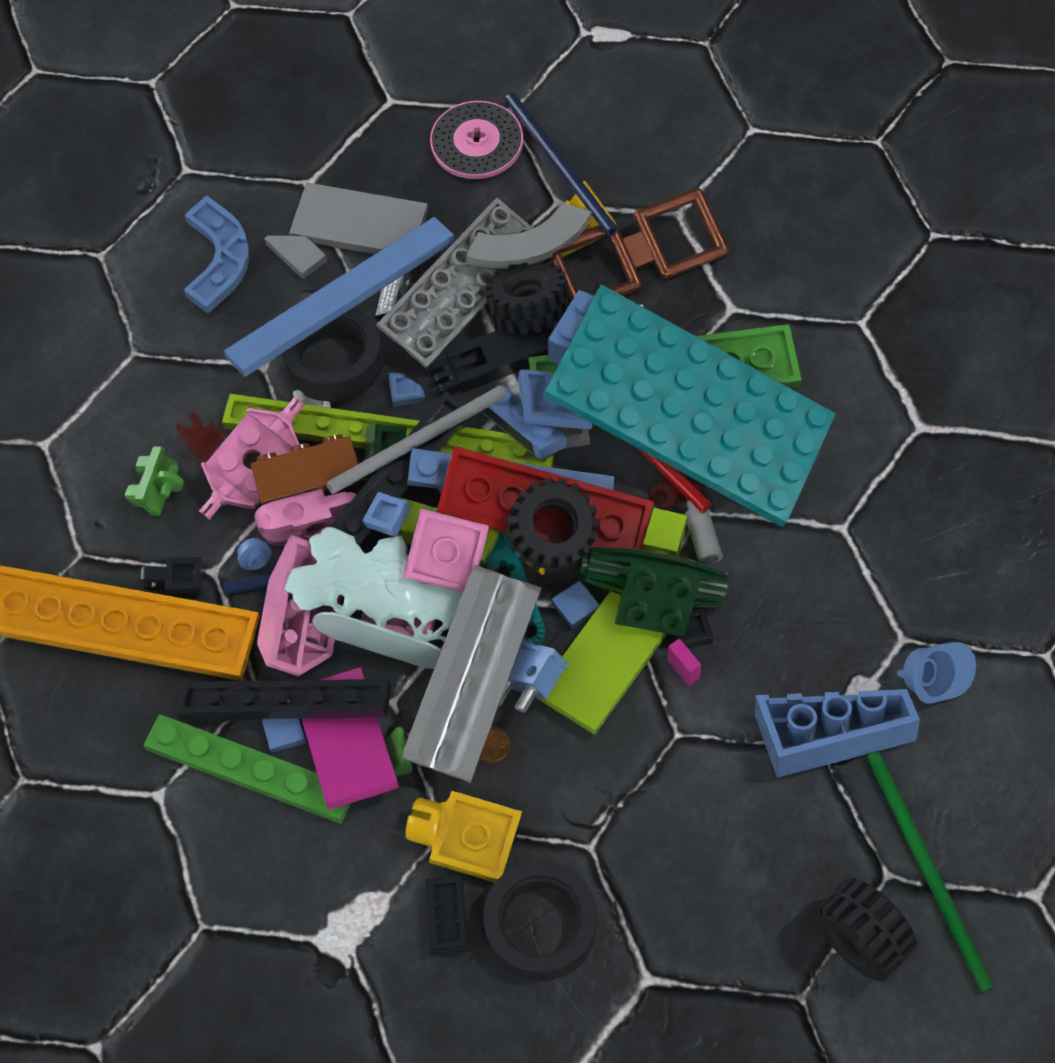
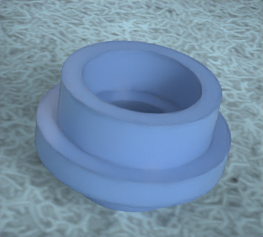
(253, 554)

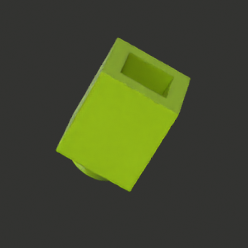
(665, 532)

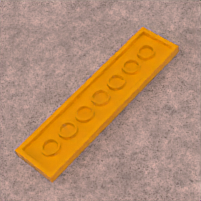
(126, 623)

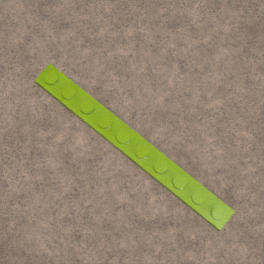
(319, 422)

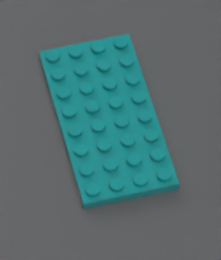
(690, 405)

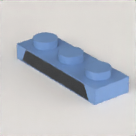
(535, 438)

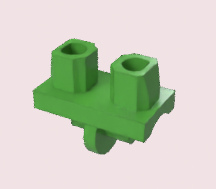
(157, 481)

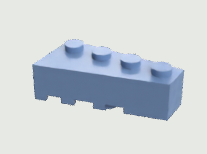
(833, 727)

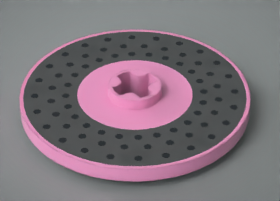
(498, 143)

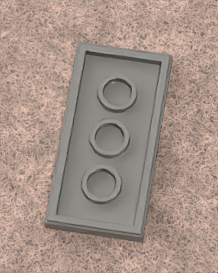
(354, 218)

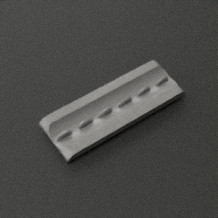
(449, 291)
(471, 674)

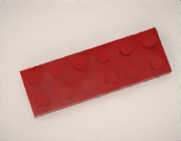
(486, 488)

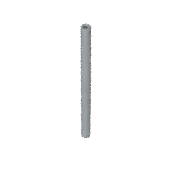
(416, 439)

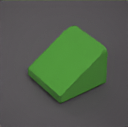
(395, 745)

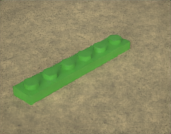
(241, 766)

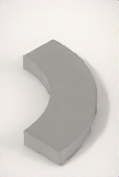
(532, 245)

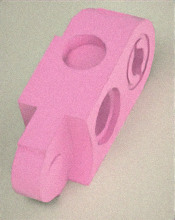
(300, 515)

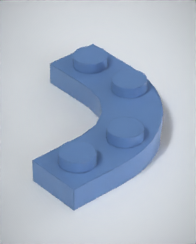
(230, 256)

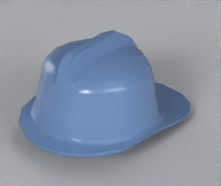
(939, 671)

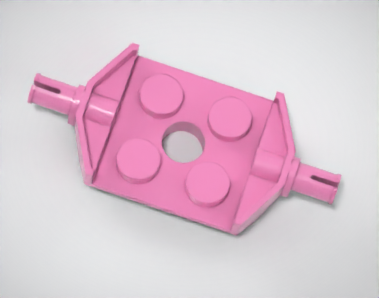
(257, 433)

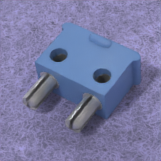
(534, 673)

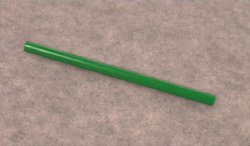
(930, 873)

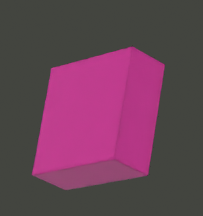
(684, 662)

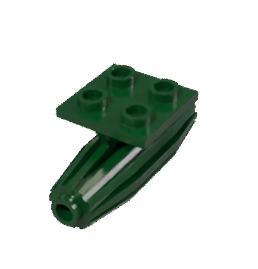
(654, 586)

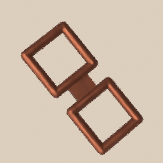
(643, 247)

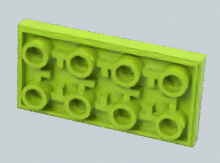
(601, 666)

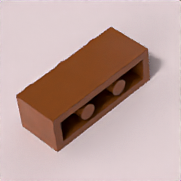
(303, 468)

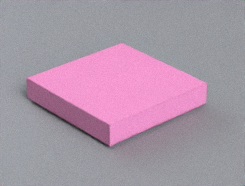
(445, 550)

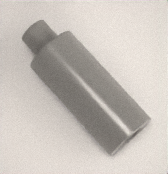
(703, 536)

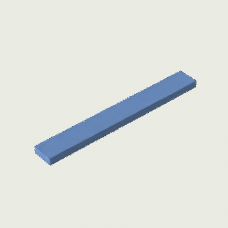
(338, 297)

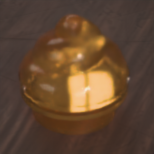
(496, 746)

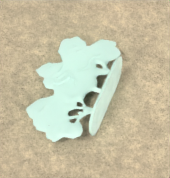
(376, 587)

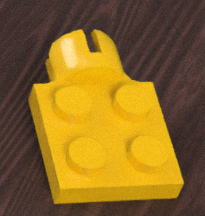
(465, 833)

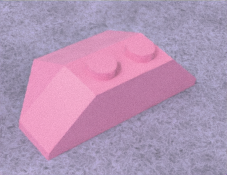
(286, 632)

